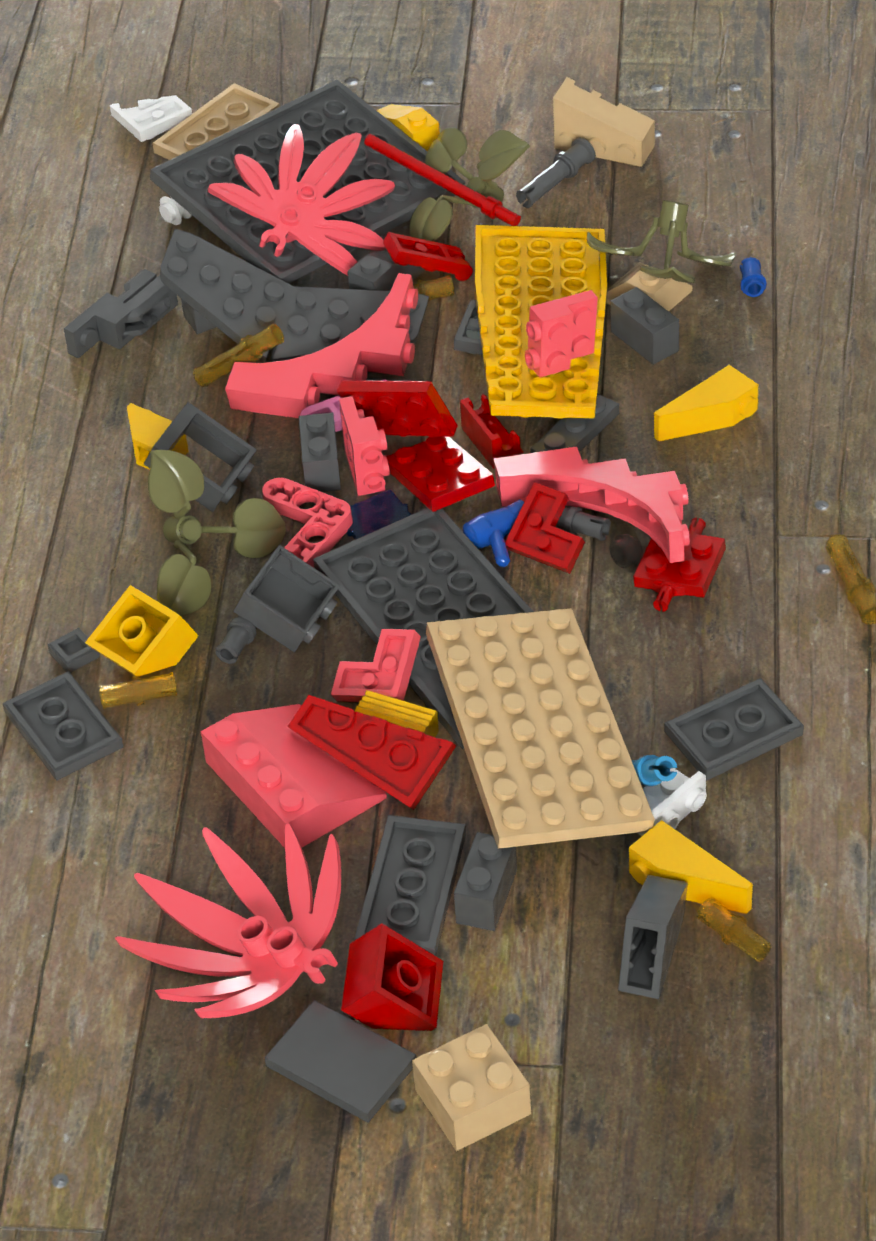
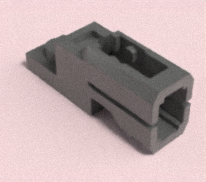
(121, 317)

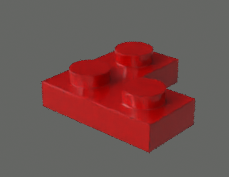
(536, 533)

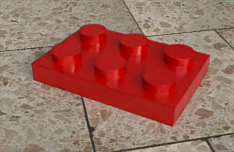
(402, 407)
(439, 472)

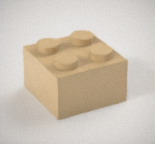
(471, 1087)

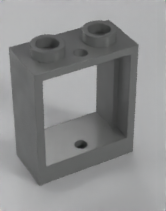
(216, 440)

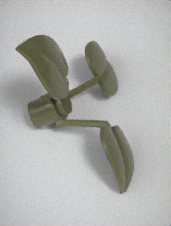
(496, 156)
(672, 224)
(171, 485)

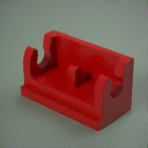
(488, 432)

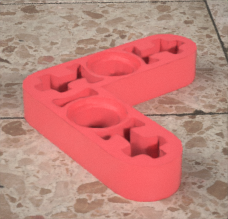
(288, 496)

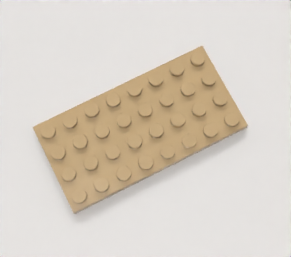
(537, 728)

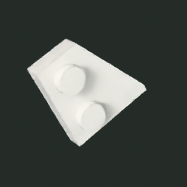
(151, 116)

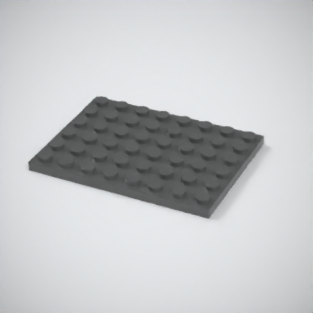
(323, 119)

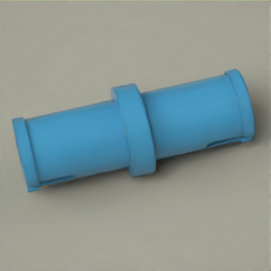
(654, 769)

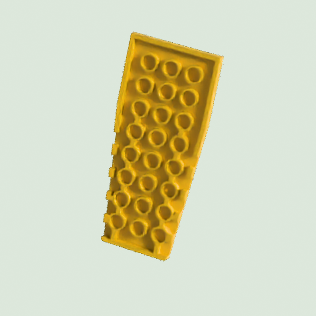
(520, 270)

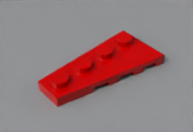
(384, 753)

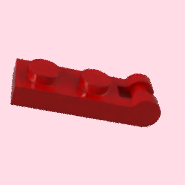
(428, 255)

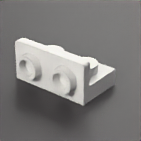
(676, 798)

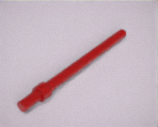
(489, 205)

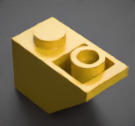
(146, 430)

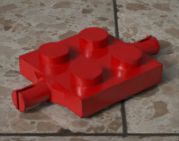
(683, 577)

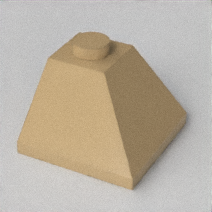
(663, 291)

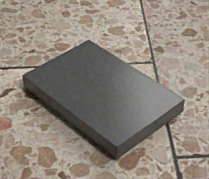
(62, 725)
(733, 728)
(340, 1061)

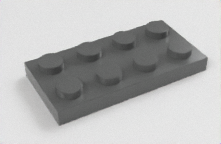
(413, 879)

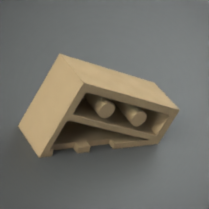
(612, 130)

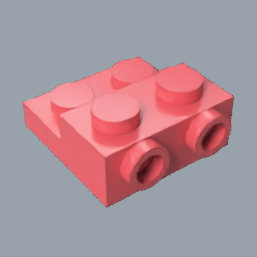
(560, 332)
(363, 448)

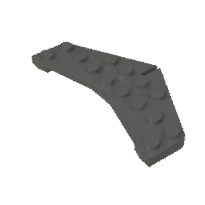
(248, 299)

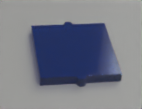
(376, 513)

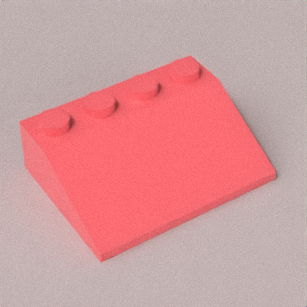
(285, 775)

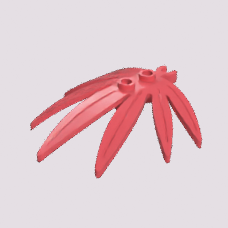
(300, 207)
(269, 945)

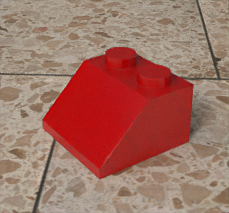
(392, 982)

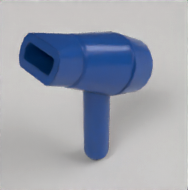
(491, 528)

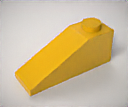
(413, 122)
(709, 406)
(673, 856)

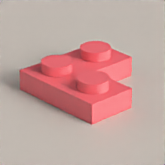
(386, 674)

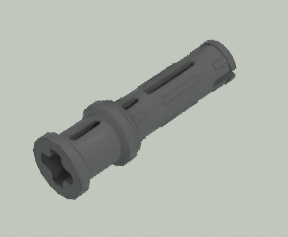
(564, 166)

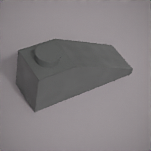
(378, 272)

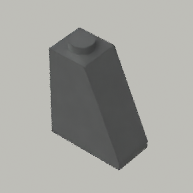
(651, 935)

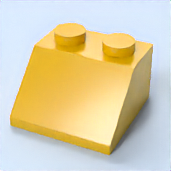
(142, 634)

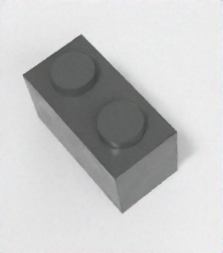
(644, 325)
(319, 452)
(484, 883)

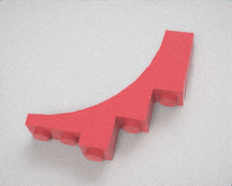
(293, 384)
(646, 501)

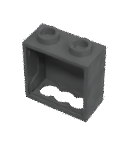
(288, 599)

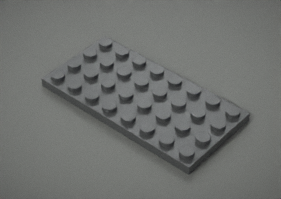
(414, 576)

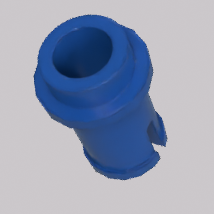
(752, 281)

